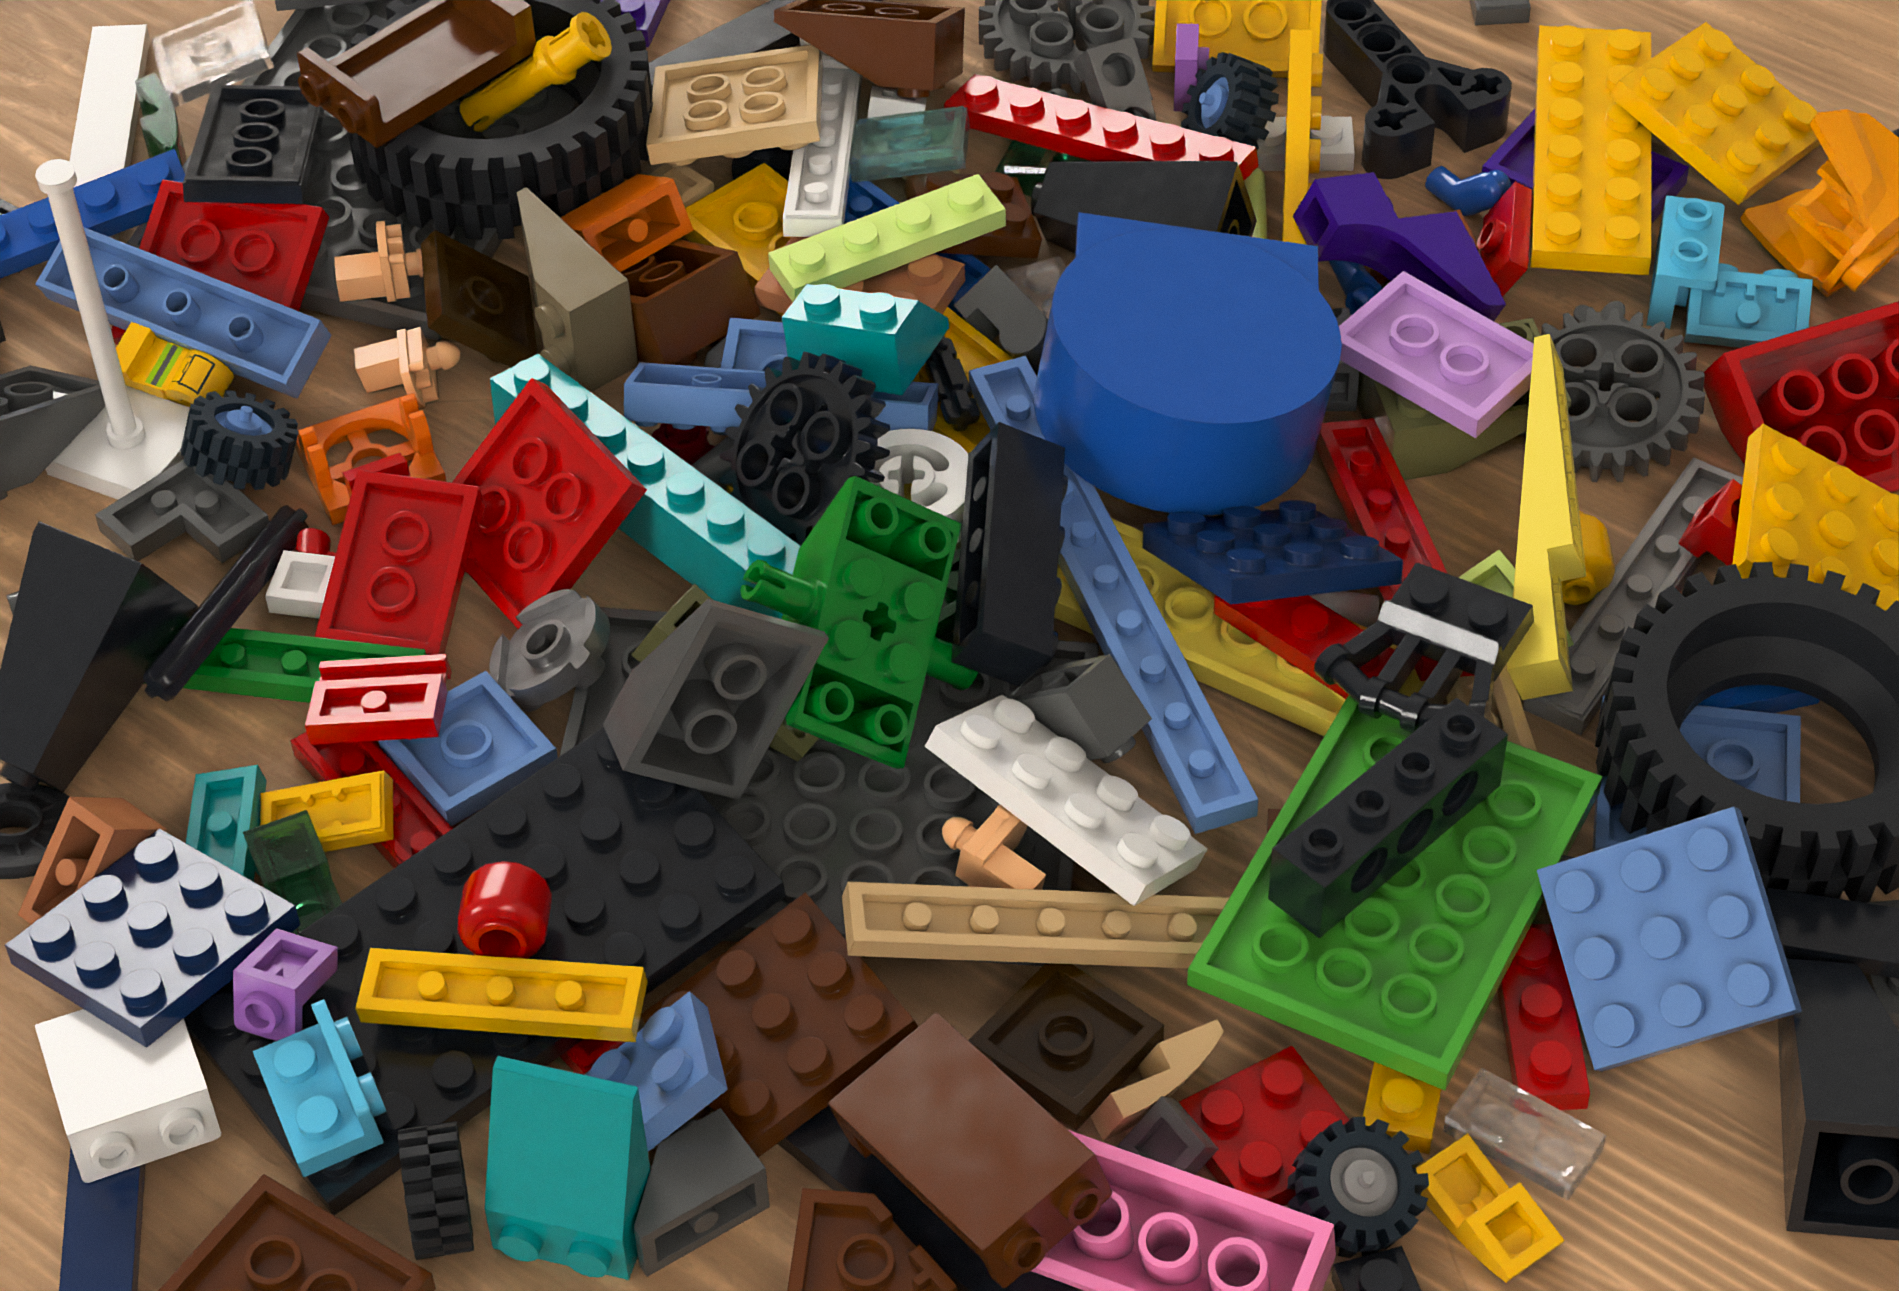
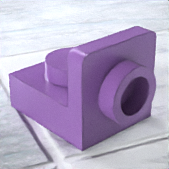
(1188, 61)
(278, 982)

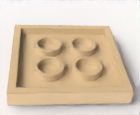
(735, 105)

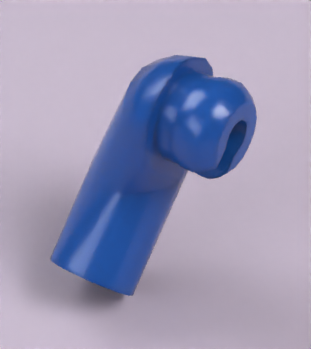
(1355, 283)

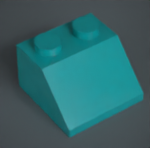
(867, 330)

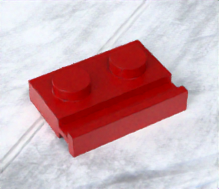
(378, 699)

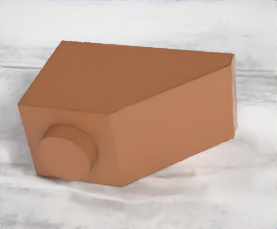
(84, 843)

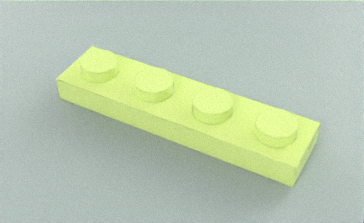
(889, 237)

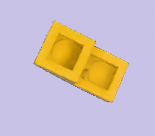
(1489, 1218)

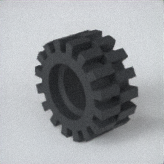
(435, 1190)

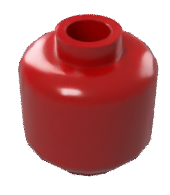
(504, 911)

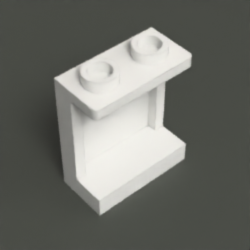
(125, 1099)

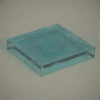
(910, 144)

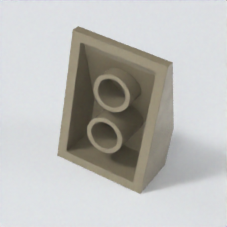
(577, 299)

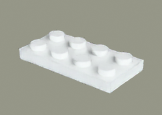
(1067, 798)

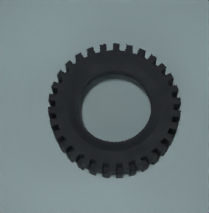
(562, 163)
(1771, 635)

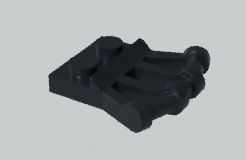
(1435, 618)

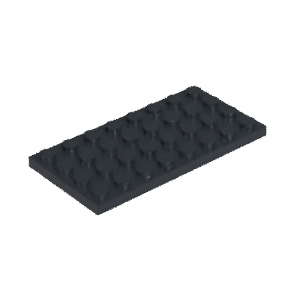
(634, 880)

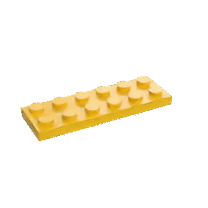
(1589, 154)

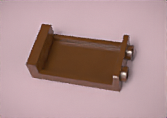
(417, 64)
(973, 1148)

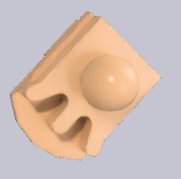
(379, 272)
(406, 362)
(988, 852)

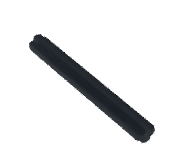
(223, 605)

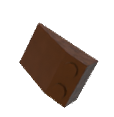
(884, 41)
(686, 300)

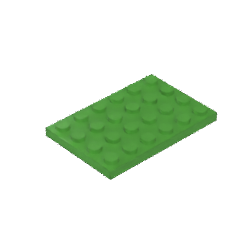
(1431, 945)

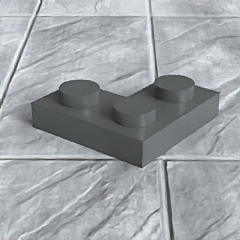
(179, 503)

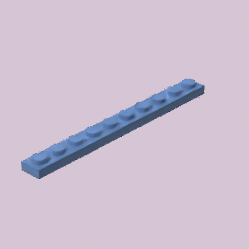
(1130, 626)

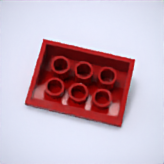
(1823, 387)

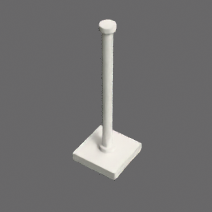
(136, 430)

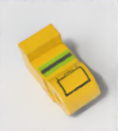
(169, 369)

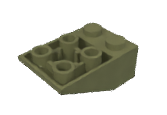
(1424, 442)

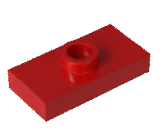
(1506, 236)

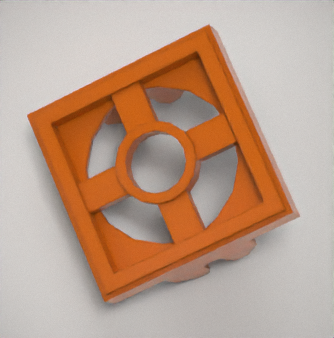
(397, 415)

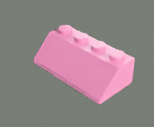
(1187, 1235)

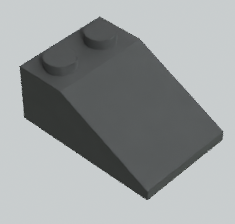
(40, 418)
(712, 698)

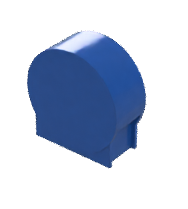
(1186, 364)

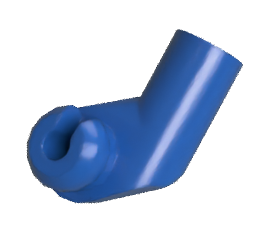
(1469, 194)

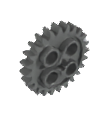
(1039, 39)
(1611, 393)

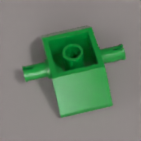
(877, 589)

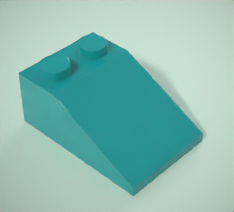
(565, 1168)

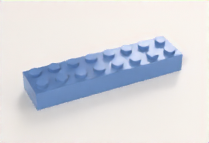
(196, 312)
(709, 396)

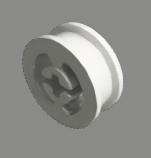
(931, 464)

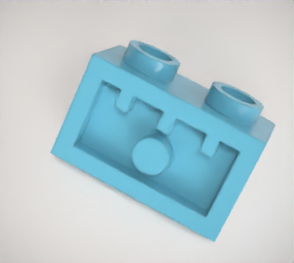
(1684, 254)
(1748, 307)
(317, 1093)

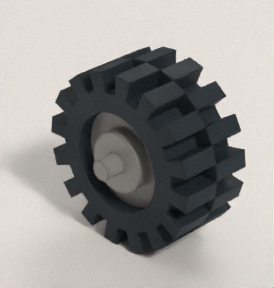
(1360, 1185)

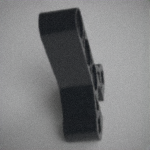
(1410, 91)

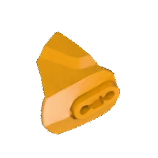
(1850, 219)

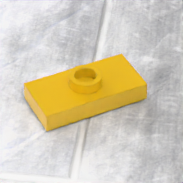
(342, 810)

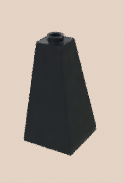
(1160, 192)
(77, 653)
(1839, 1105)

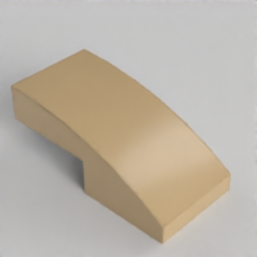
(1163, 1074)

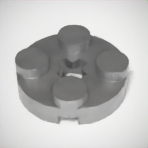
(552, 649)

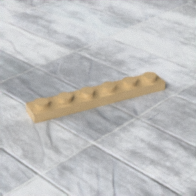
(1025, 925)

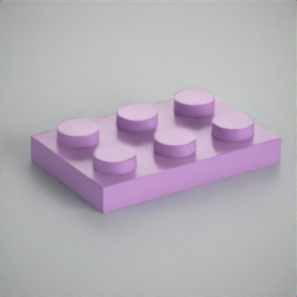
(1438, 353)

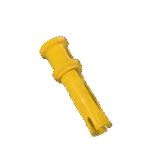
(552, 62)

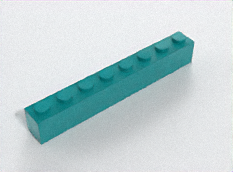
(683, 513)

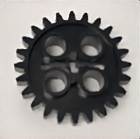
(804, 441)

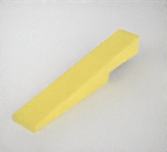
(1547, 532)

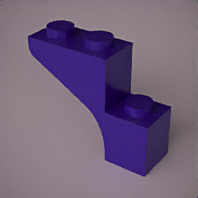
(1357, 224)

